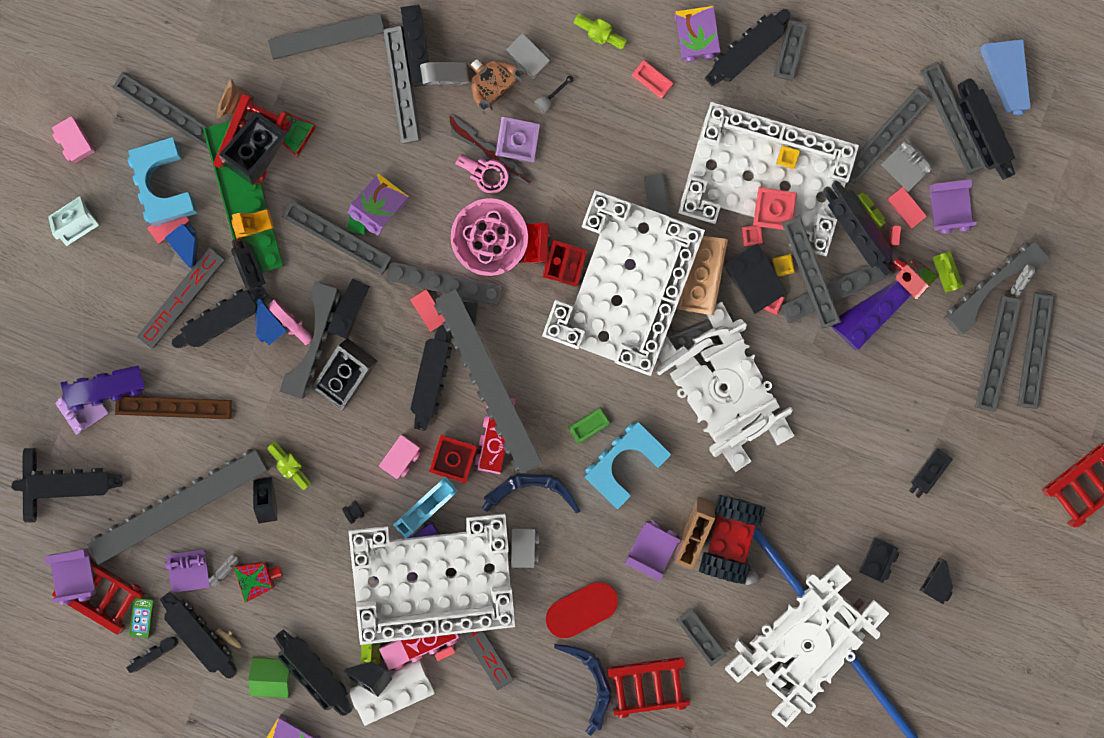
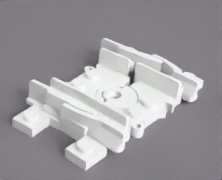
(744, 392)
(803, 624)

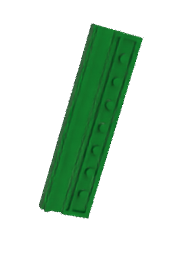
(242, 197)

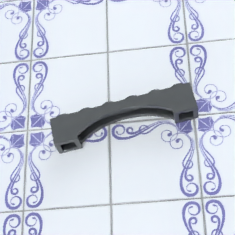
(963, 316)
(297, 382)

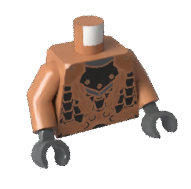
(493, 81)

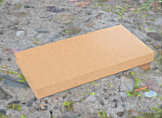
(704, 277)

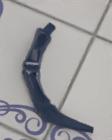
(524, 480)
(603, 689)

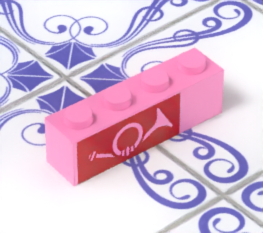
(492, 447)
(402, 651)

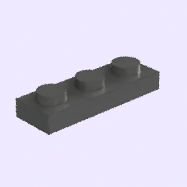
(790, 50)
(701, 637)

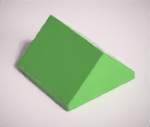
(269, 678)

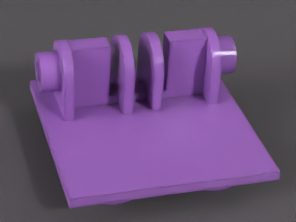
(187, 571)

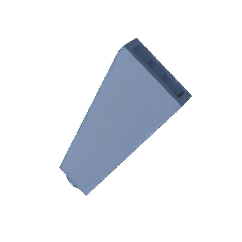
(1009, 74)

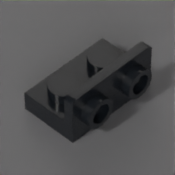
(879, 560)

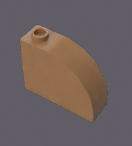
(695, 533)

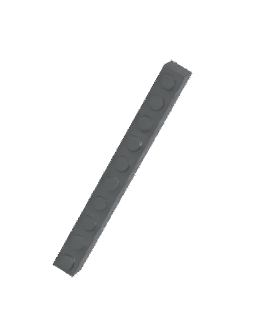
(488, 381)
(177, 507)

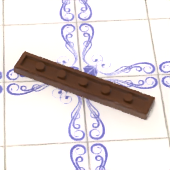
(174, 407)

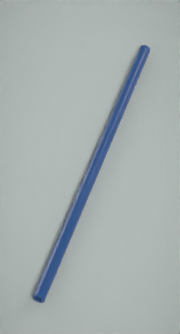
(856, 663)

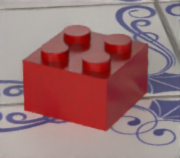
(453, 458)

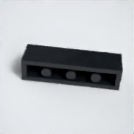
(415, 41)

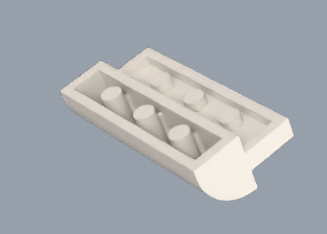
(406, 688)

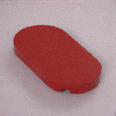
(581, 610)

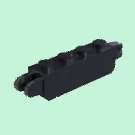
(749, 48)
(985, 129)
(860, 227)
(220, 319)
(429, 379)
(67, 484)
(197, 636)
(312, 673)

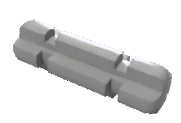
(1023, 280)
(223, 571)

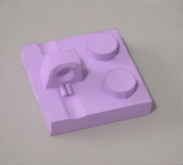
(517, 139)

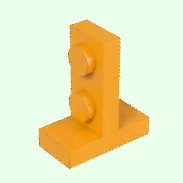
(249, 224)

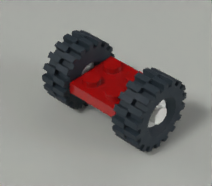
(731, 539)

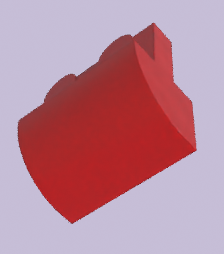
(537, 243)
(564, 263)

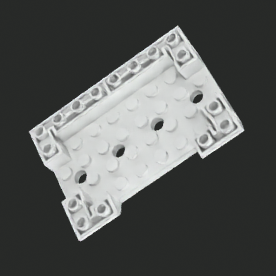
(752, 144)
(647, 291)
(434, 601)

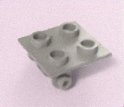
(907, 165)

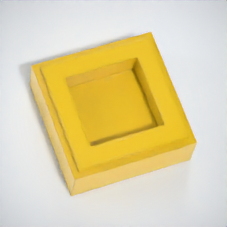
(787, 157)
(783, 265)

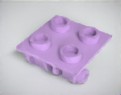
(83, 418)

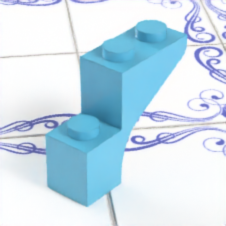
(425, 507)

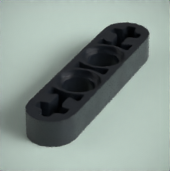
(29, 464)

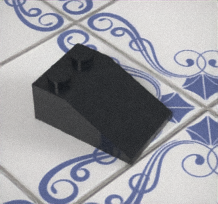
(253, 148)
(755, 278)
(344, 373)

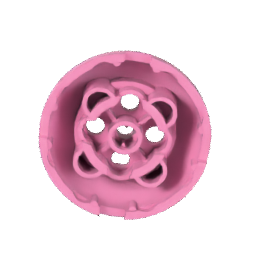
(494, 214)

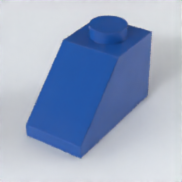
(184, 243)
(267, 325)

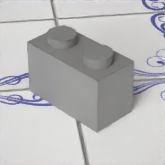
(528, 55)
(523, 547)

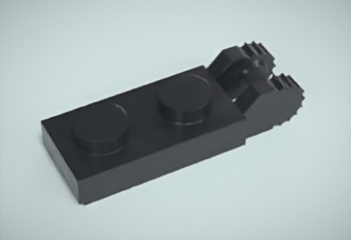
(152, 654)

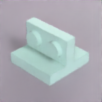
(72, 221)

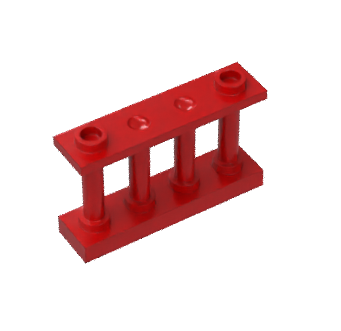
(238, 121)
(1069, 478)
(97, 613)
(637, 670)

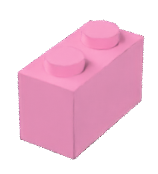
(73, 140)
(400, 457)

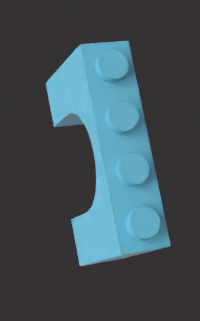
(144, 162)
(601, 474)

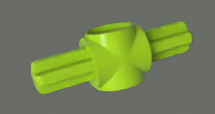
(600, 31)
(289, 466)

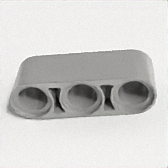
(444, 73)

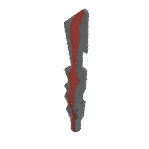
(466, 134)

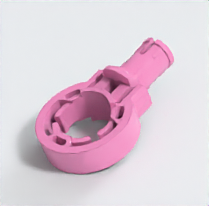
(482, 164)
(289, 322)

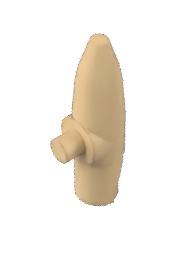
(227, 637)

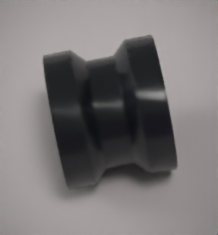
(353, 512)

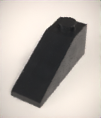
(348, 309)

